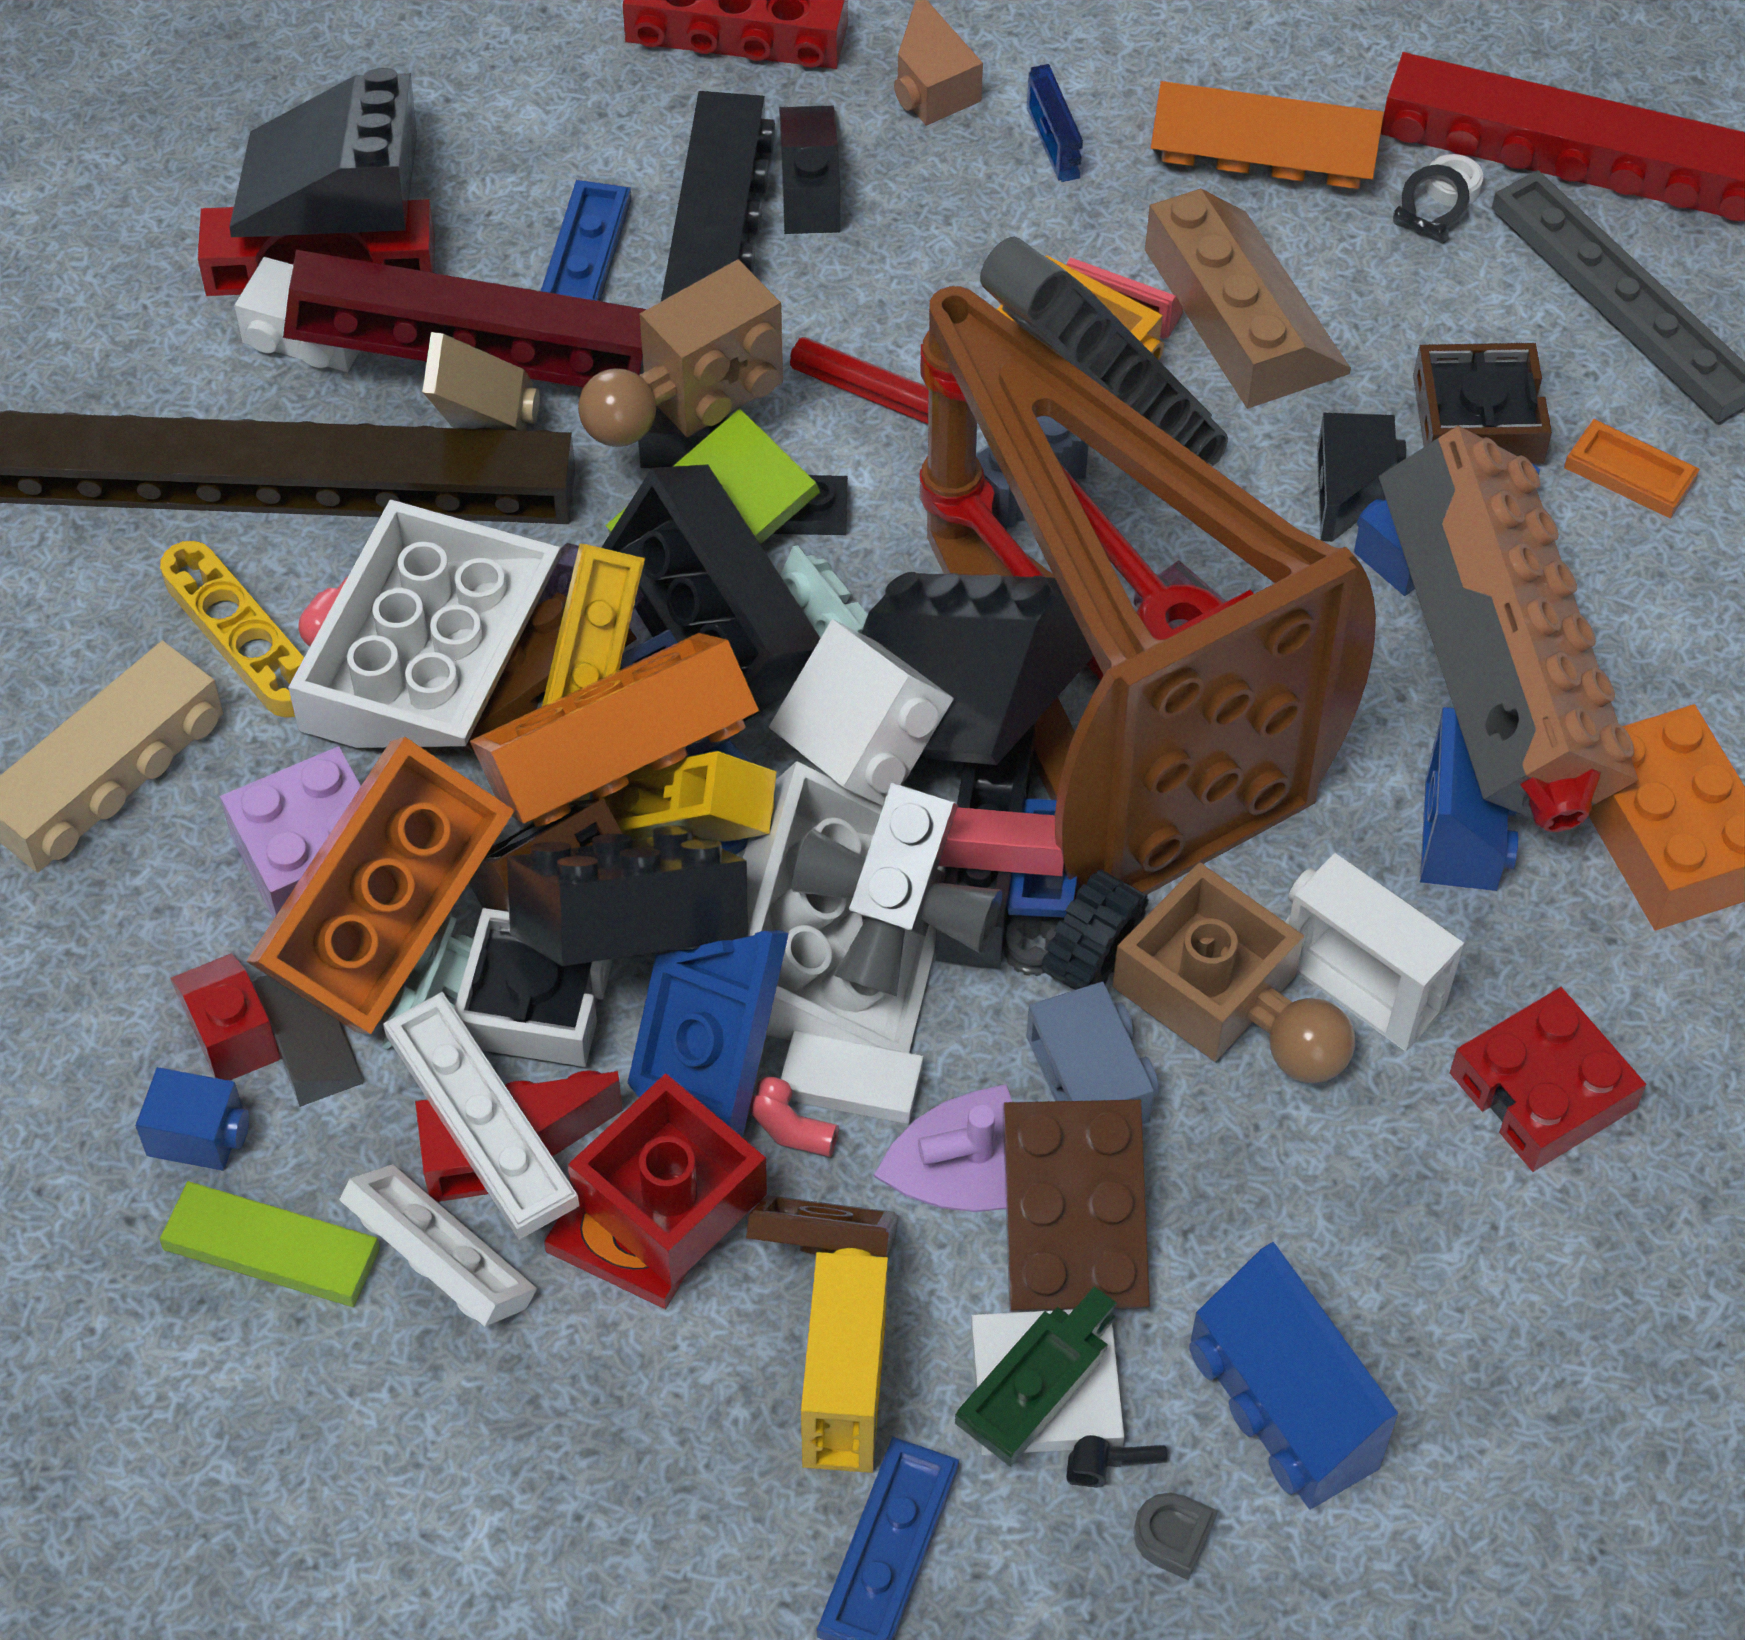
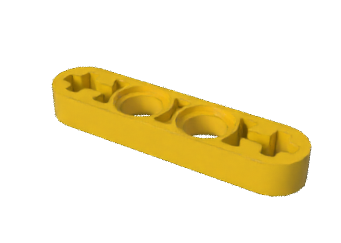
(234, 631)

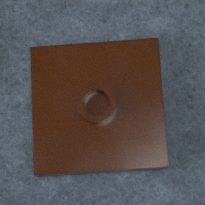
(822, 1225)

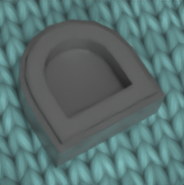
(1173, 1531)

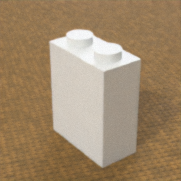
(860, 713)

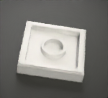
(1089, 1411)

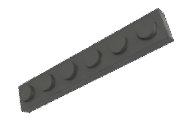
(1625, 293)

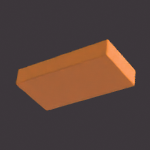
(1631, 468)

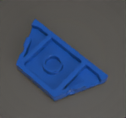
(710, 1021)

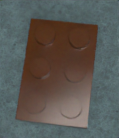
(1075, 1203)

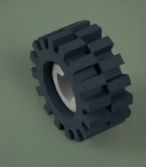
(1092, 929)

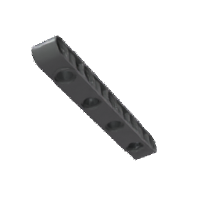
(1093, 339)

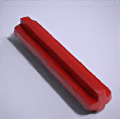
(860, 378)

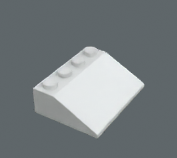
(420, 631)
(823, 926)

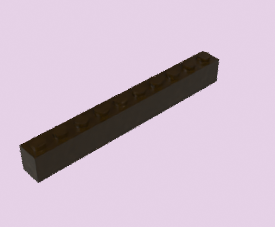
(284, 466)

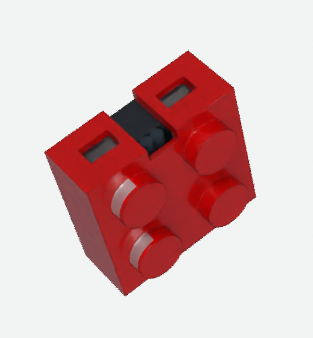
(1547, 1078)

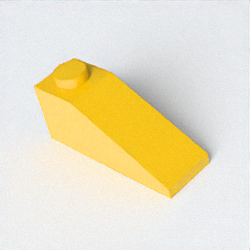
(707, 792)

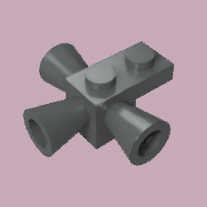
(897, 887)

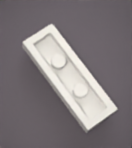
(438, 1245)

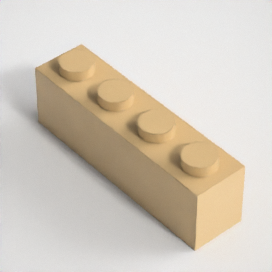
(104, 754)

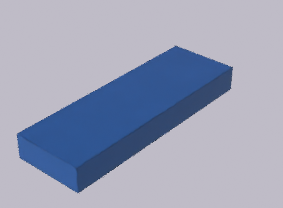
(587, 240)
(889, 1544)

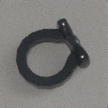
(1438, 228)

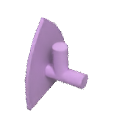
(953, 1154)

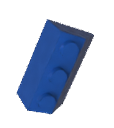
(1292, 1379)

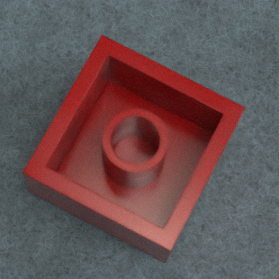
(668, 1179)

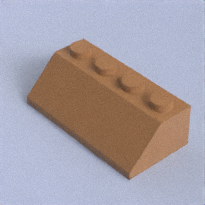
(1240, 298)

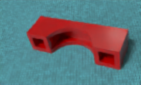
(230, 262)

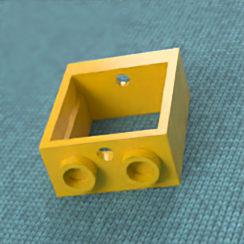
(844, 1361)

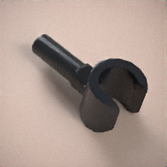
(1094, 1454)

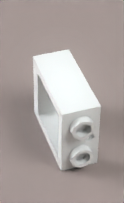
(1372, 950)

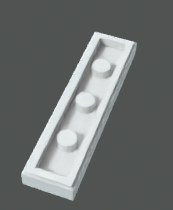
(481, 1116)

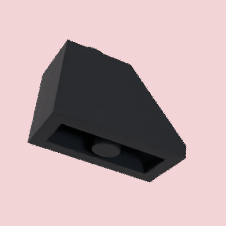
(1349, 461)

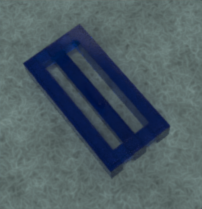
(1054, 123)

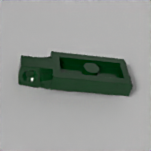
(1037, 1377)

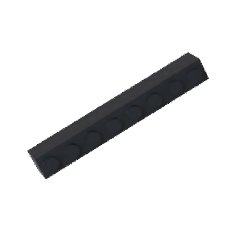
(713, 222)

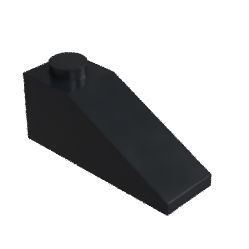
(810, 169)

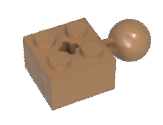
(700, 360)
(1216, 964)

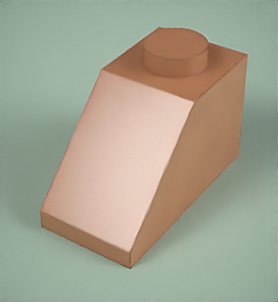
(935, 67)

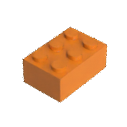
(1680, 824)

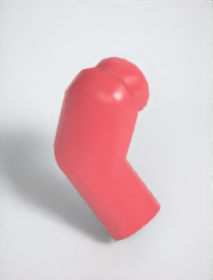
(784, 1125)

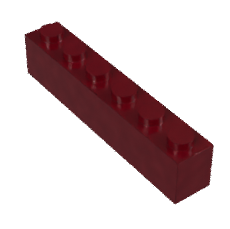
(397, 309)

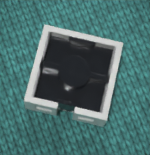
(526, 1002)

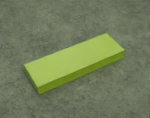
(270, 1244)

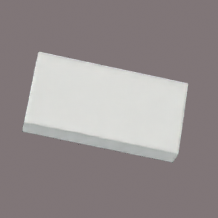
(852, 1077)

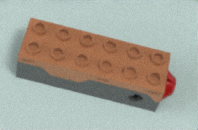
(1508, 630)

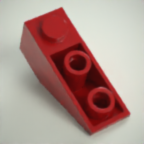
(556, 1110)

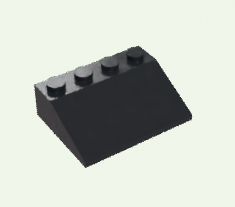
(332, 162)
(989, 644)

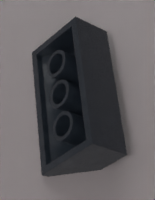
(713, 578)

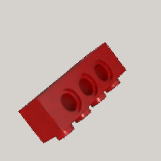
(769, 30)

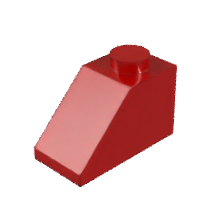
(227, 1017)

